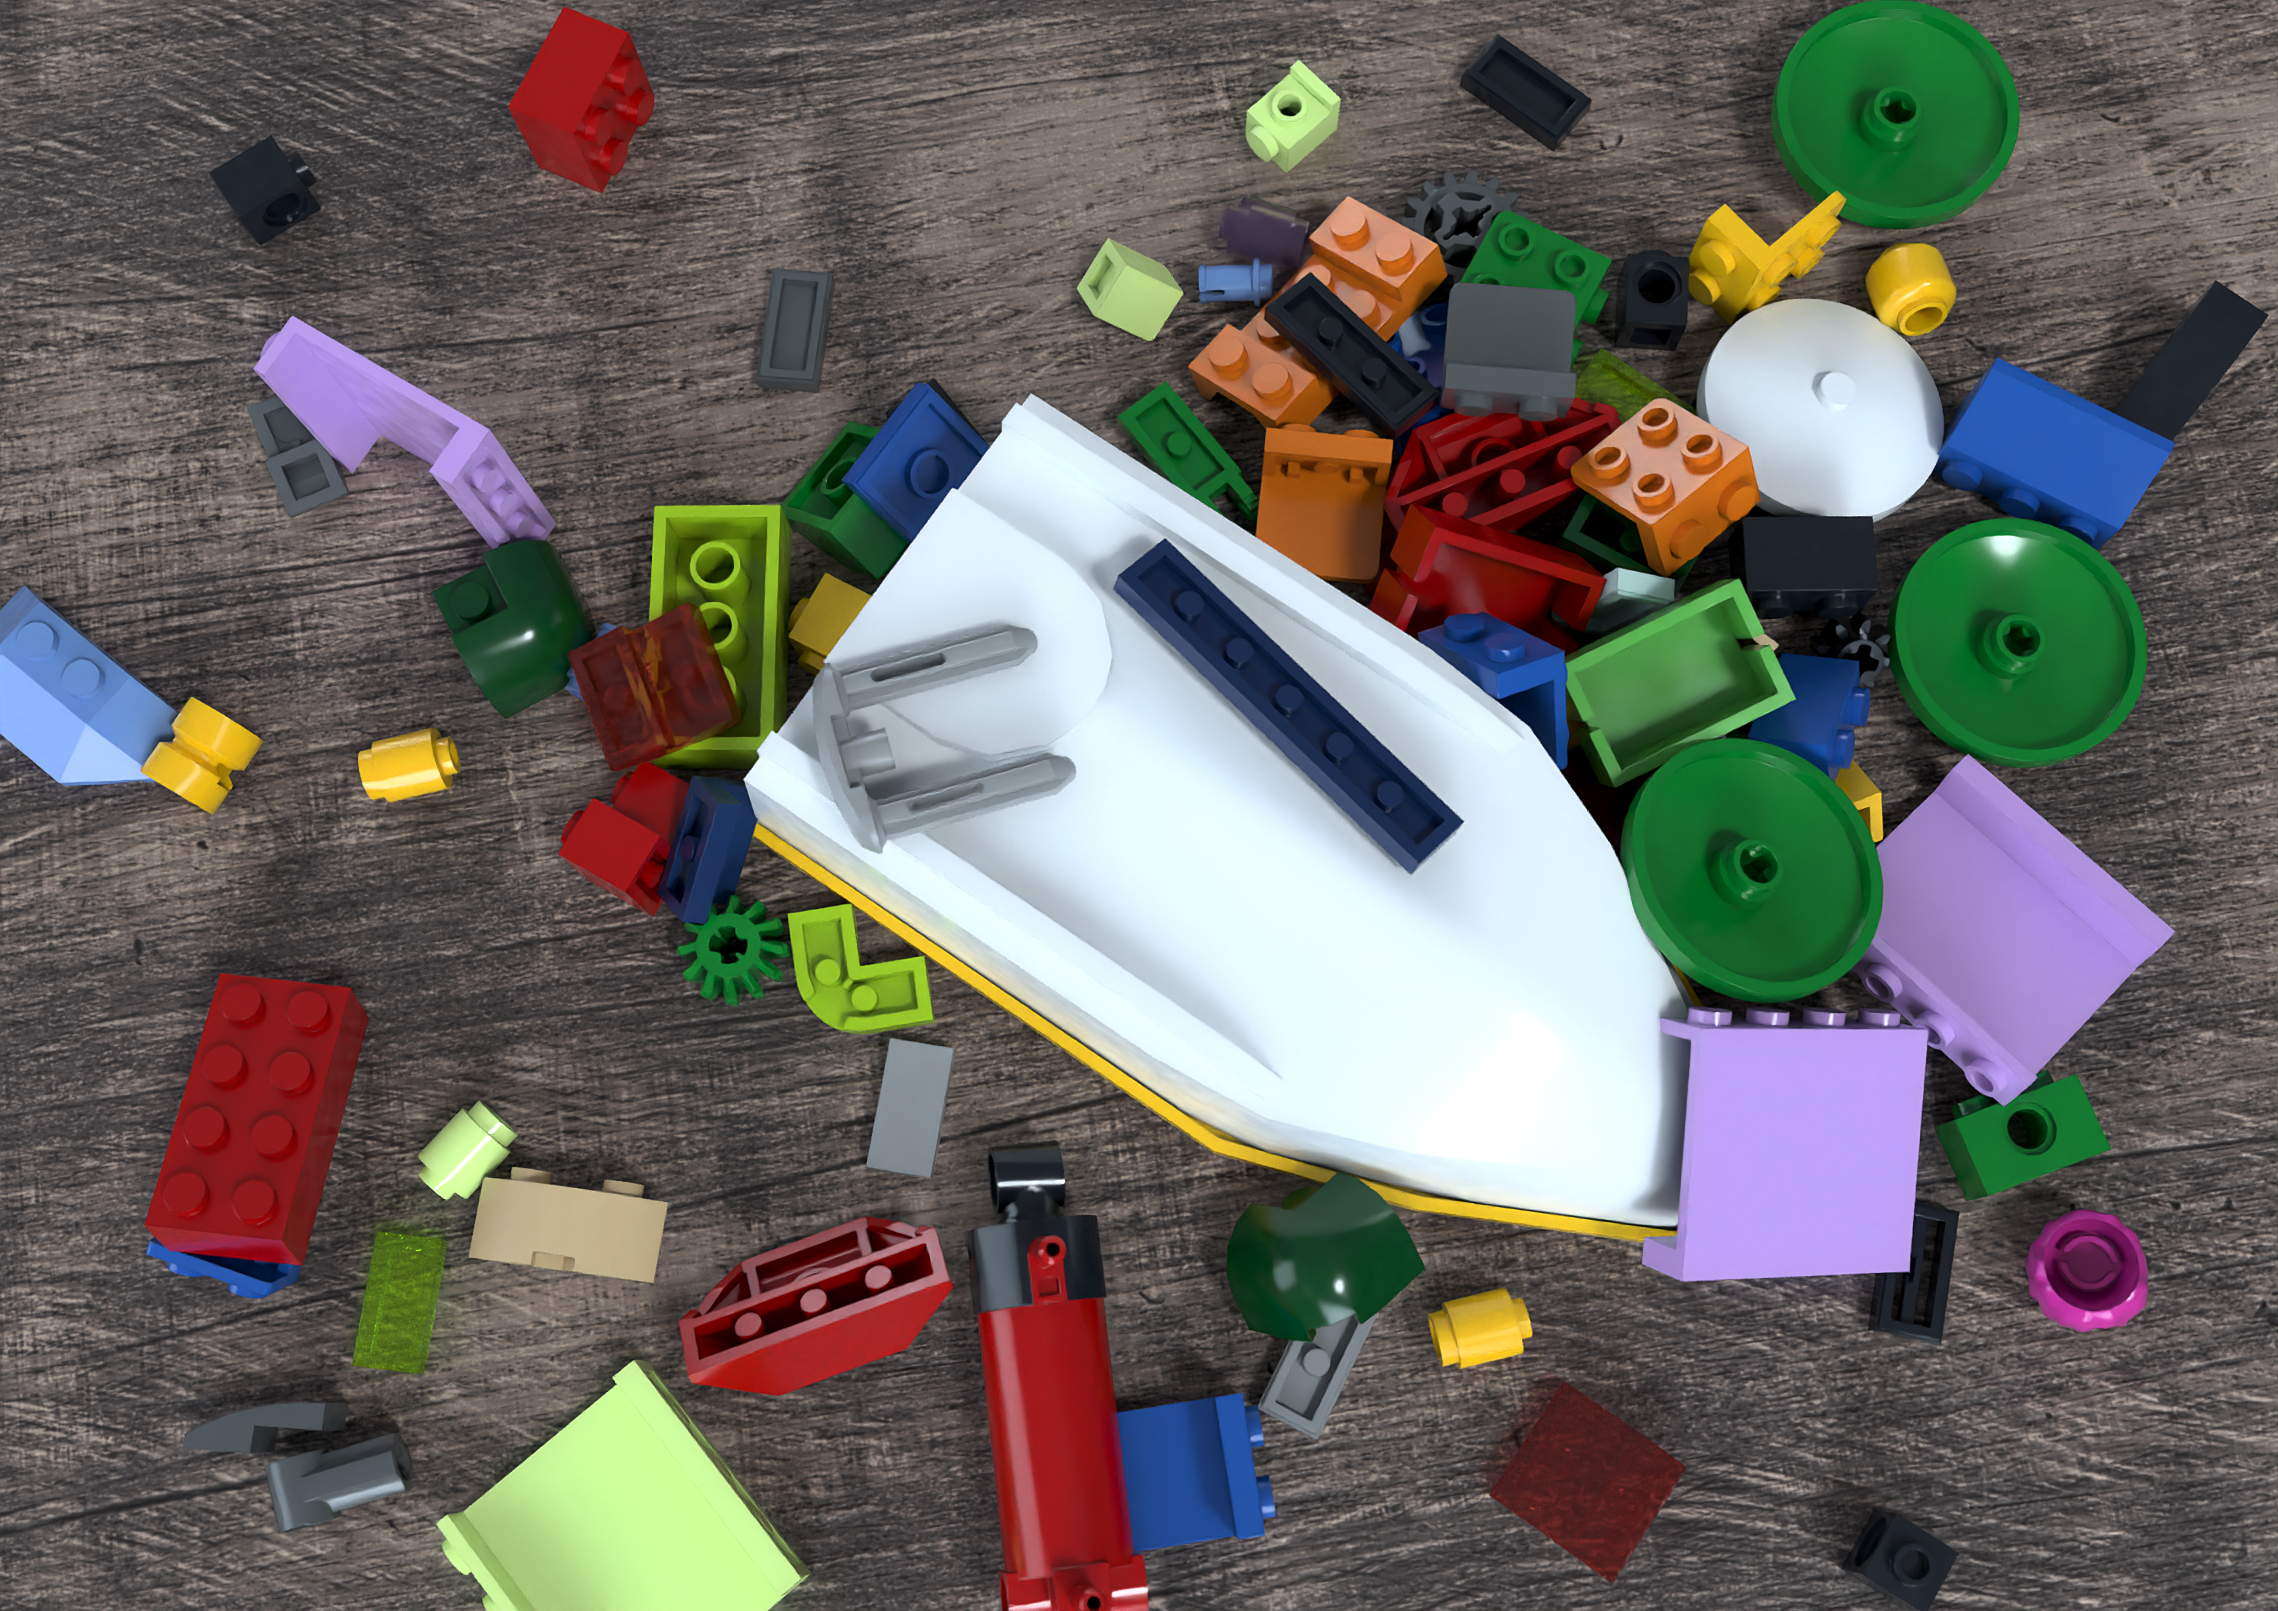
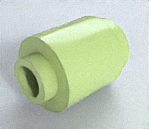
(466, 1151)

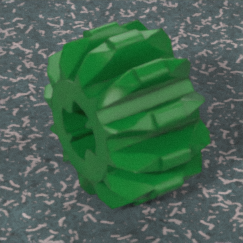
(721, 928)

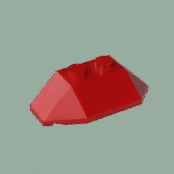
(1497, 466)
(816, 1307)

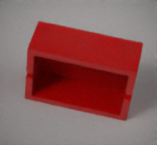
(1472, 568)

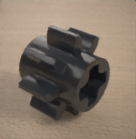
(1857, 641)

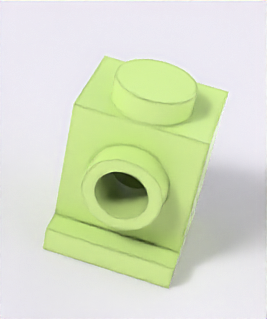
(1311, 120)

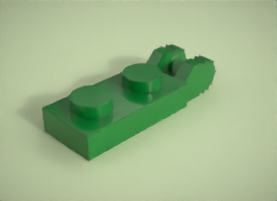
(1185, 451)

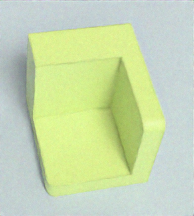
(1129, 290)

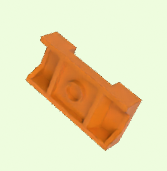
(1371, 267)

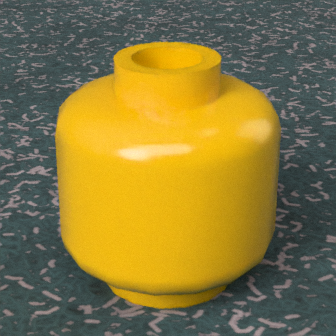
(1911, 288)

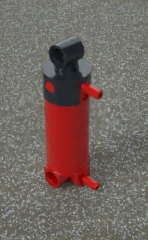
(1051, 1395)

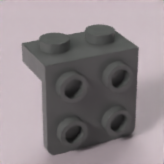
(1509, 351)

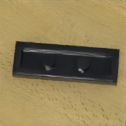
(1352, 356)

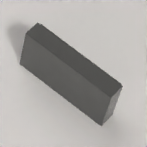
(795, 330)

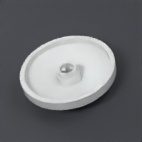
(1829, 408)

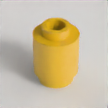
(409, 765)
(1479, 1328)

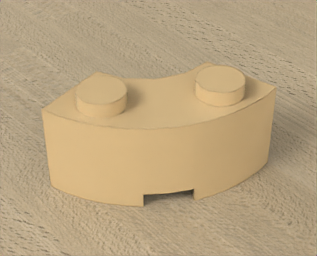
(569, 1227)

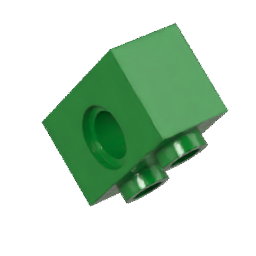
(2059, 1127)

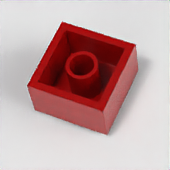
(583, 100)

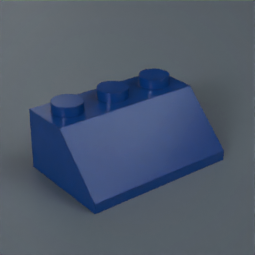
(2049, 454)

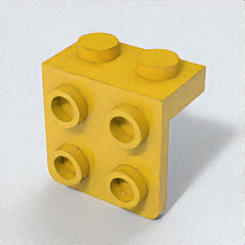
(1741, 273)

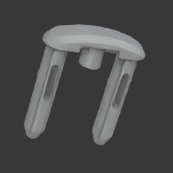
(852, 758)

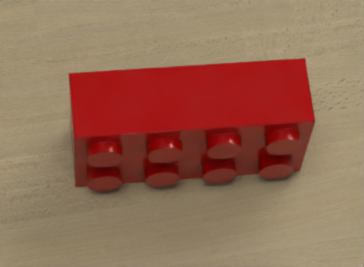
(258, 1120)

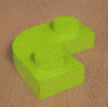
(844, 991)

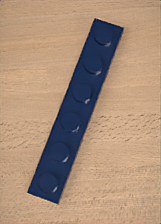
(1288, 706)

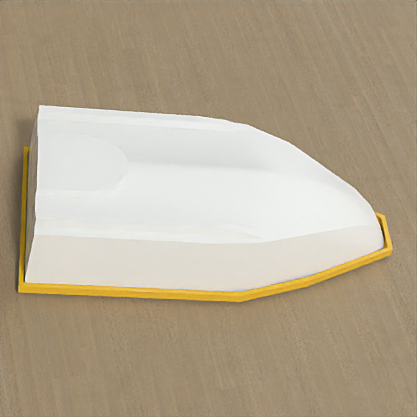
(1210, 910)

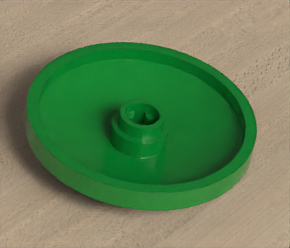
(1895, 113)
(2017, 643)
(1752, 870)

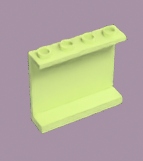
(624, 1518)

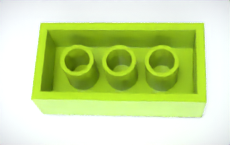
(739, 574)

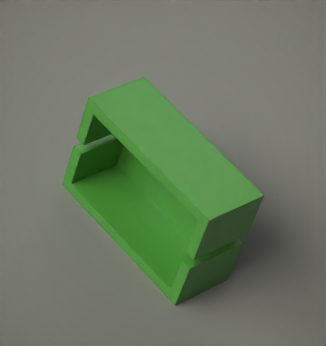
(1671, 682)

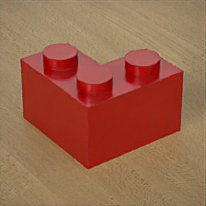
(629, 843)

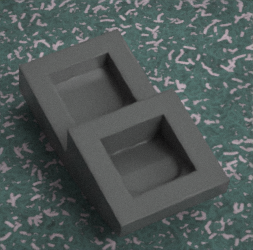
(296, 459)
(257, 1427)

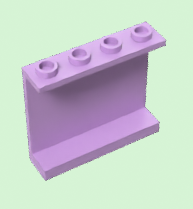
(354, 401)
(1998, 931)
(1796, 1145)

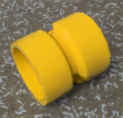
(202, 755)

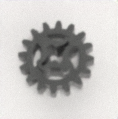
(1459, 211)

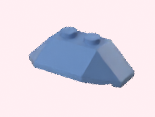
(73, 701)

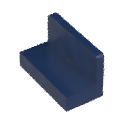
(707, 847)

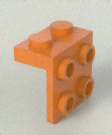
(1672, 479)
(1325, 500)

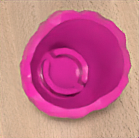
(2087, 1271)

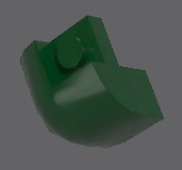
(517, 623)
(1319, 1259)

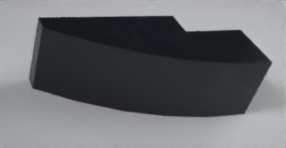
(2191, 361)

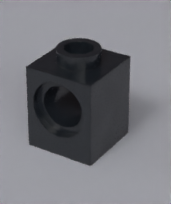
(267, 189)
(1649, 324)
(1900, 1561)

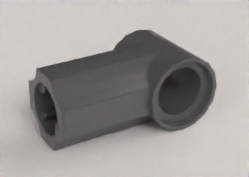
(323, 1483)

